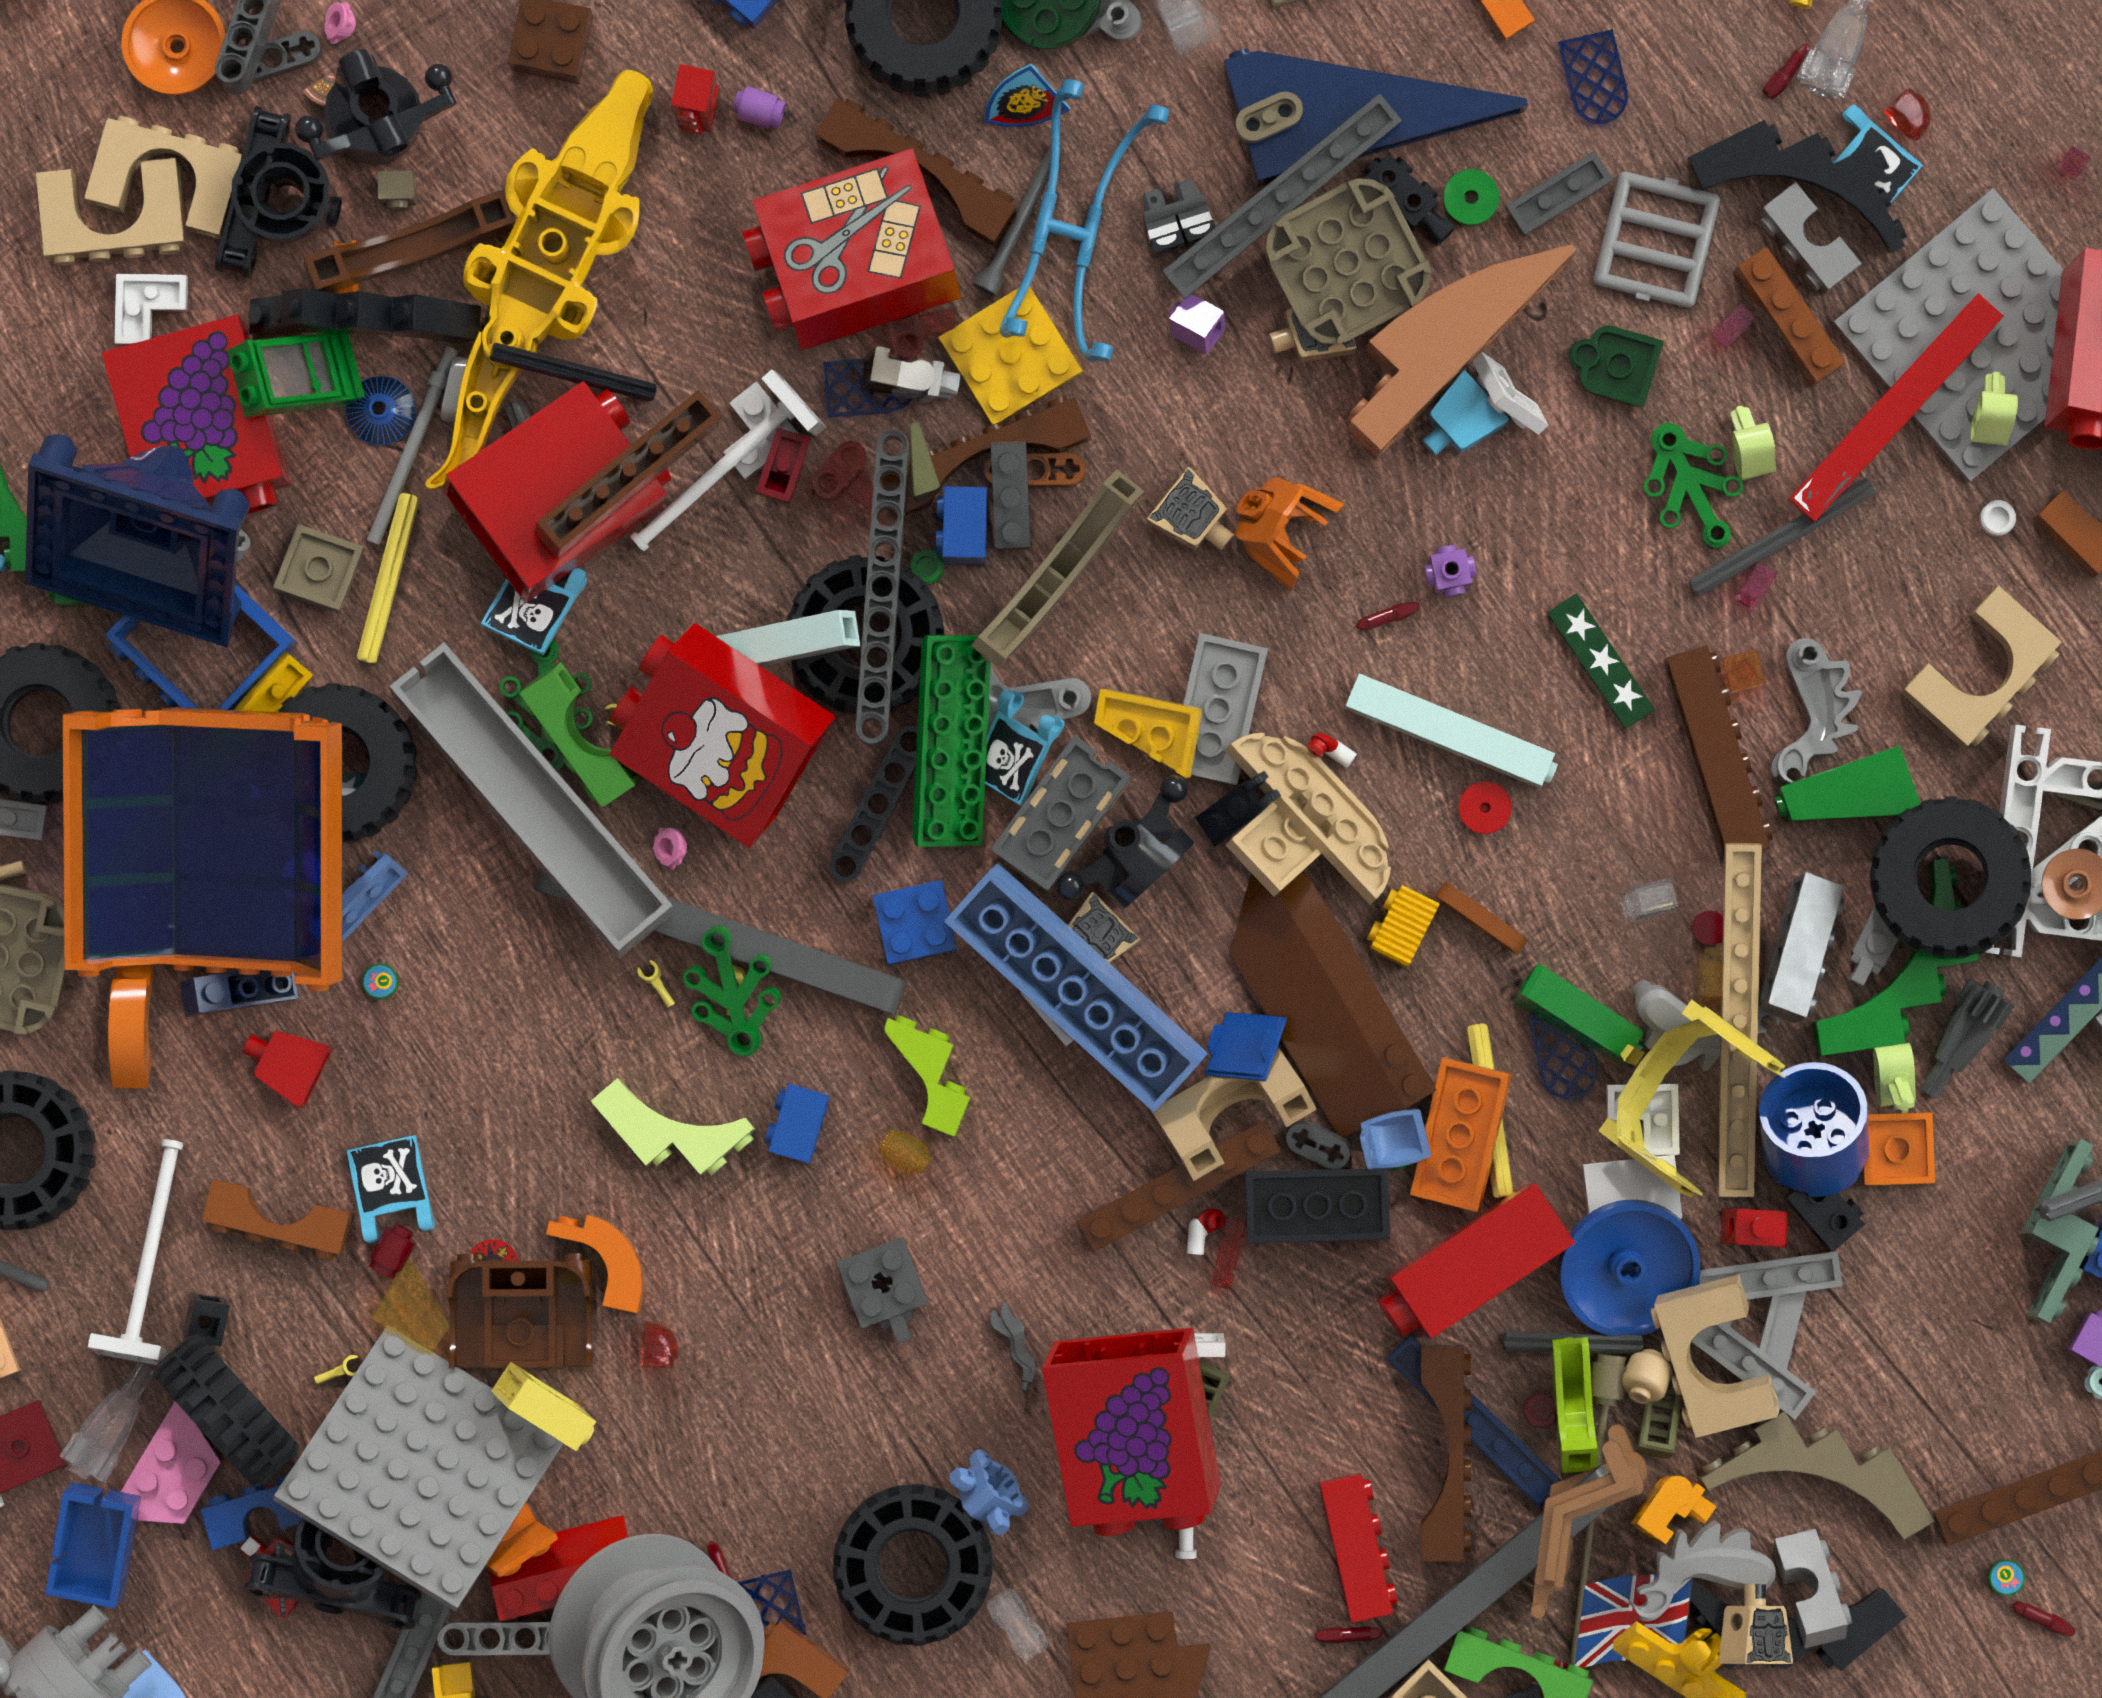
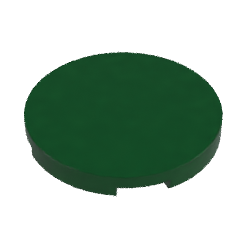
(1049, 22)

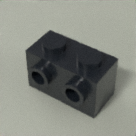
(1827, 1217)

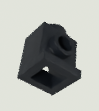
(207, 1305)

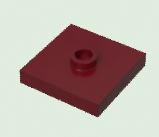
(27, 1446)

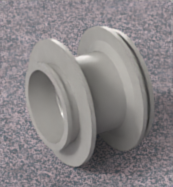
(701, 1649)

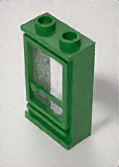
(295, 374)

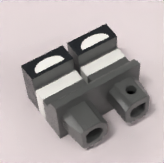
(1161, 219)

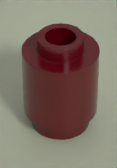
(392, 1250)

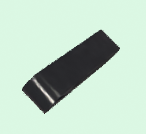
(875, 822)

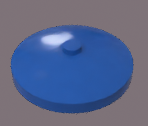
(1623, 1262)

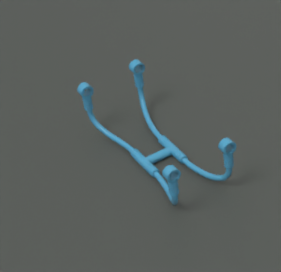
(1017, 327)

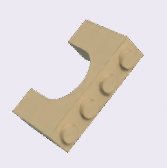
(127, 145)
(157, 228)
(2027, 648)
(1189, 1114)
(1710, 1404)

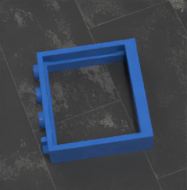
(170, 693)

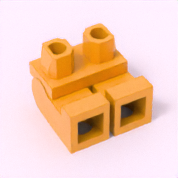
(1667, 1499)

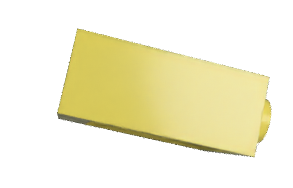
(544, 1407)

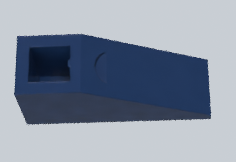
(234, 992)

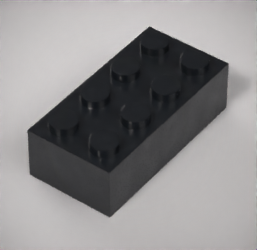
(1317, 1205)

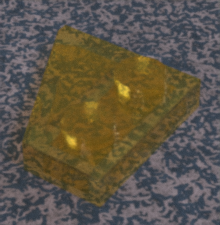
(412, 1311)

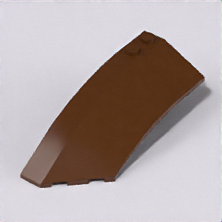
(1333, 1011)

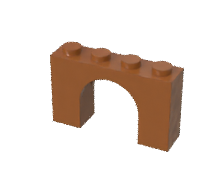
(2073, 531)
(798, 1656)

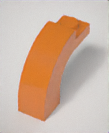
(129, 1026)
(622, 1261)

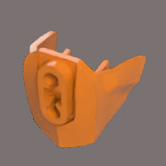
(1265, 520)

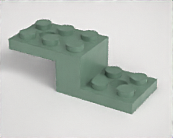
(2066, 1235)

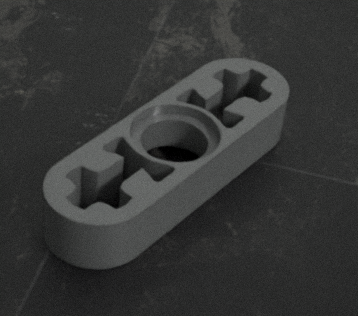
(294, 41)

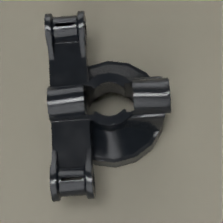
(250, 216)
(330, 1586)

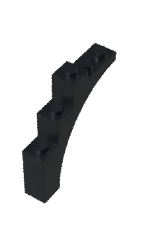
(1809, 160)
(364, 313)
(1870, 1619)

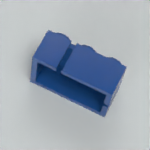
(97, 1542)

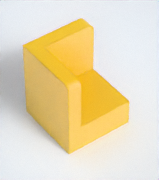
(453, 1680)

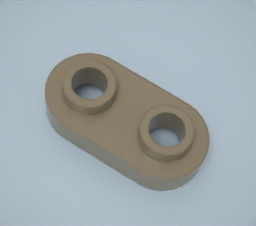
(1267, 116)

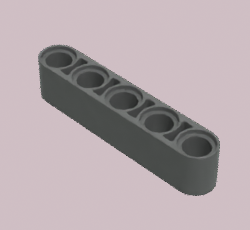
(249, 56)

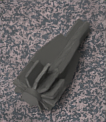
(1967, 1031)

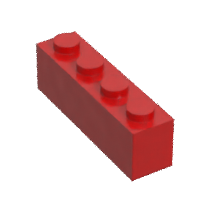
(1356, 1547)

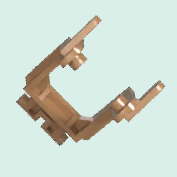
(1625, 1480)

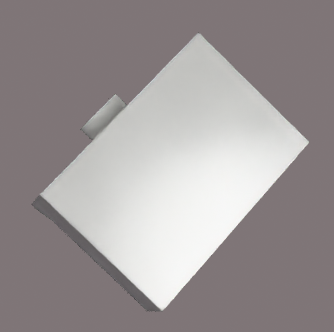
(1627, 1181)

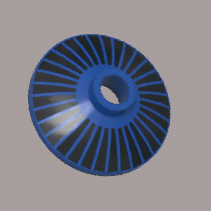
(390, 425)

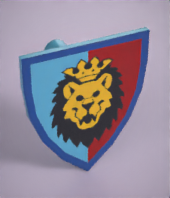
(1022, 100)

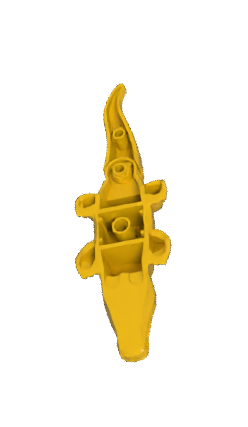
(535, 281)

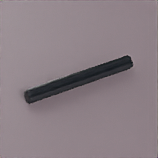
(572, 372)

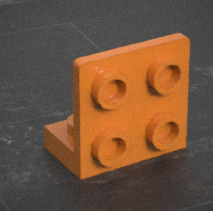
(522, 1541)

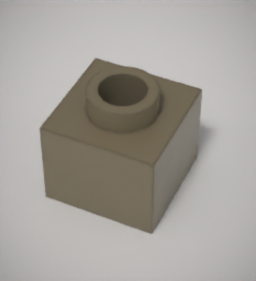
(397, 189)

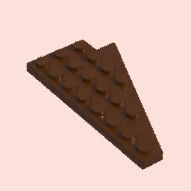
(1134, 1658)

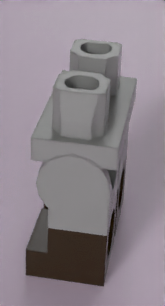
(907, 379)

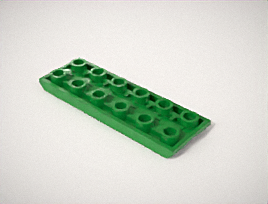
(951, 742)

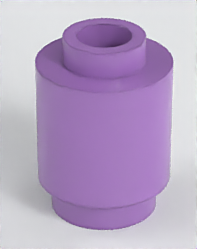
(759, 108)

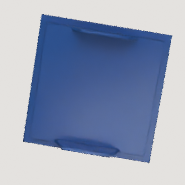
(1244, 1046)

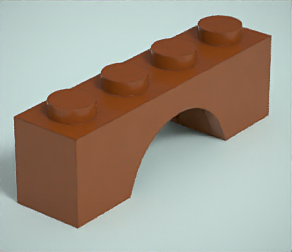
(1777, 296)
(234, 1208)

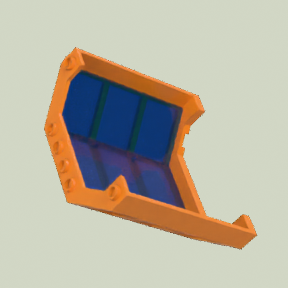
(203, 842)

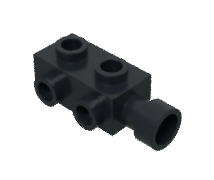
(1406, 187)

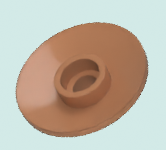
(2055, 883)

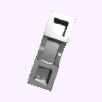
(1823, 265)
(1804, 1559)

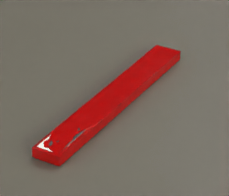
(1895, 407)

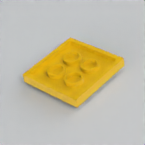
(1012, 370)

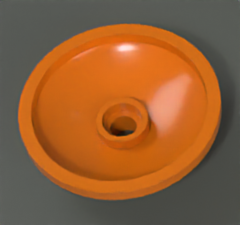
(154, 30)

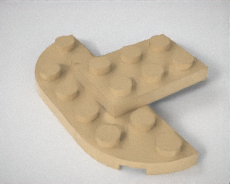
(1308, 820)

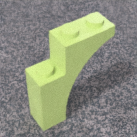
(653, 1134)

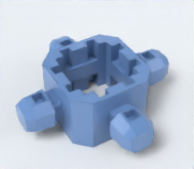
(989, 1492)

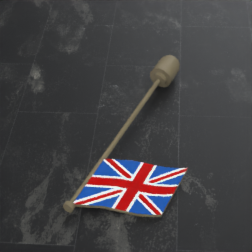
(1604, 1605)

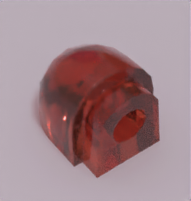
(1910, 114)
(658, 1346)

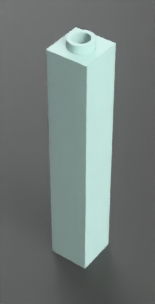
(796, 638)
(1451, 731)

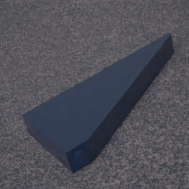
(1337, 92)

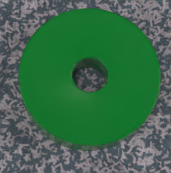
(1475, 182)

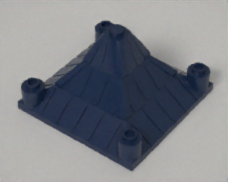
(135, 538)

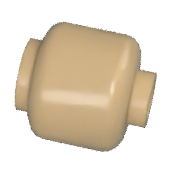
(1647, 1376)

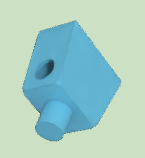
(1462, 417)

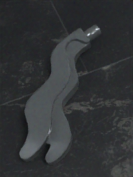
(1013, 1332)

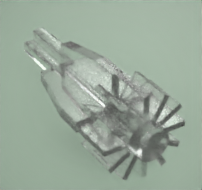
(1830, 64)
(107, 1429)

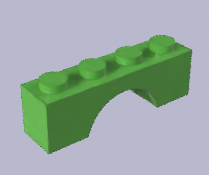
(552, 702)
(1476, 1656)

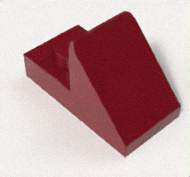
(783, 466)

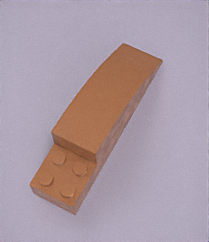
(1441, 338)

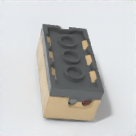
(1060, 815)

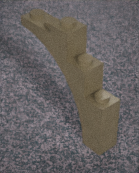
(1059, 570)
(1876, 1478)

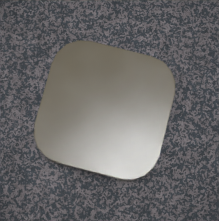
(1347, 261)
(30, 958)

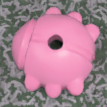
(339, 22)
(670, 847)

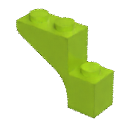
(929, 1058)
(1574, 1404)

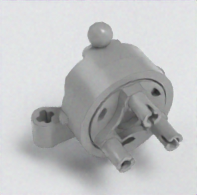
(63, 1666)

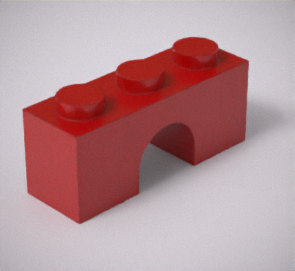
(695, 99)

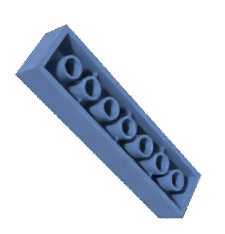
(1076, 987)

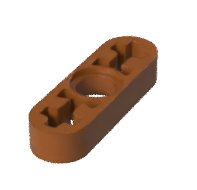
(1060, 459)
(1481, 918)

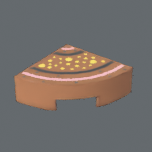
(318, 91)

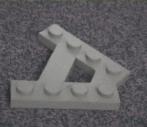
(1787, 1285)

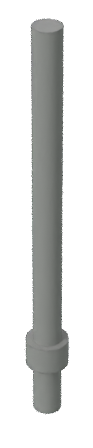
(437, 383)

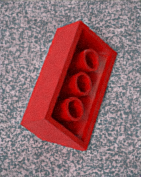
(543, 1577)

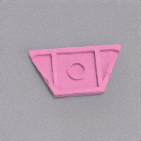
(173, 1470)

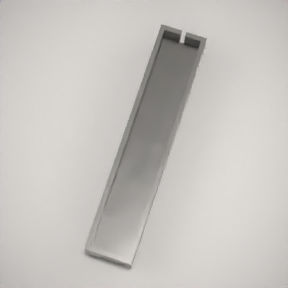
(531, 800)

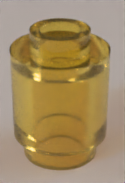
(905, 1152)

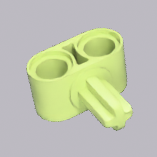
(1994, 412)
(1751, 445)
(1895, 1076)

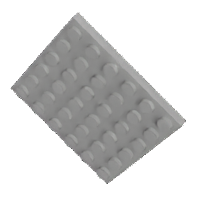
(1900, 318)
(419, 1469)

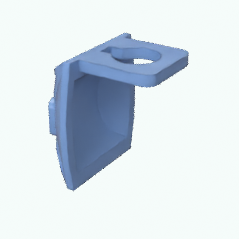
(1394, 1139)

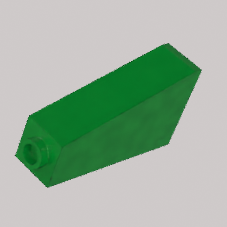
(1858, 790)
(1577, 1013)

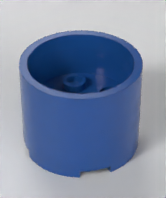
(1820, 1104)

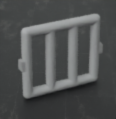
(1620, 213)

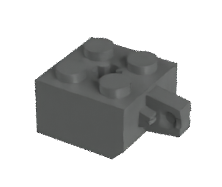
(872, 1304)

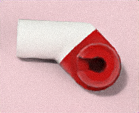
(1322, 743)
(1200, 1227)

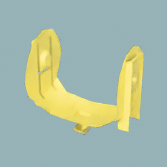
(1649, 1074)

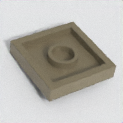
(318, 568)

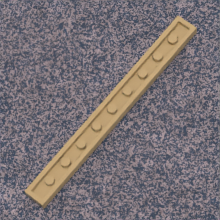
(1740, 1010)

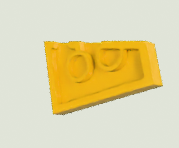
(1155, 726)

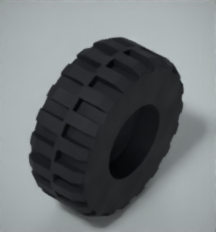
(923, 67)
(843, 586)
(53, 670)
(387, 745)
(1940, 824)
(66, 1155)
(225, 1410)
(902, 1618)

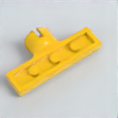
(1681, 1666)

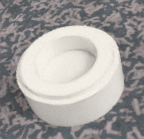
(1997, 518)

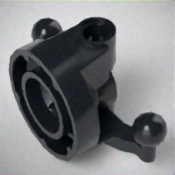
(351, 129)
(1150, 852)

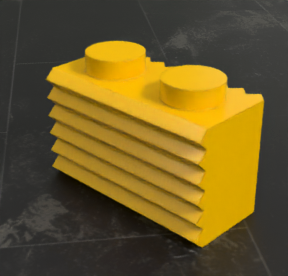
(1403, 925)

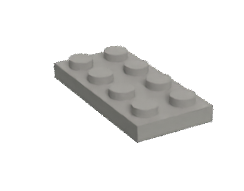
(1226, 686)

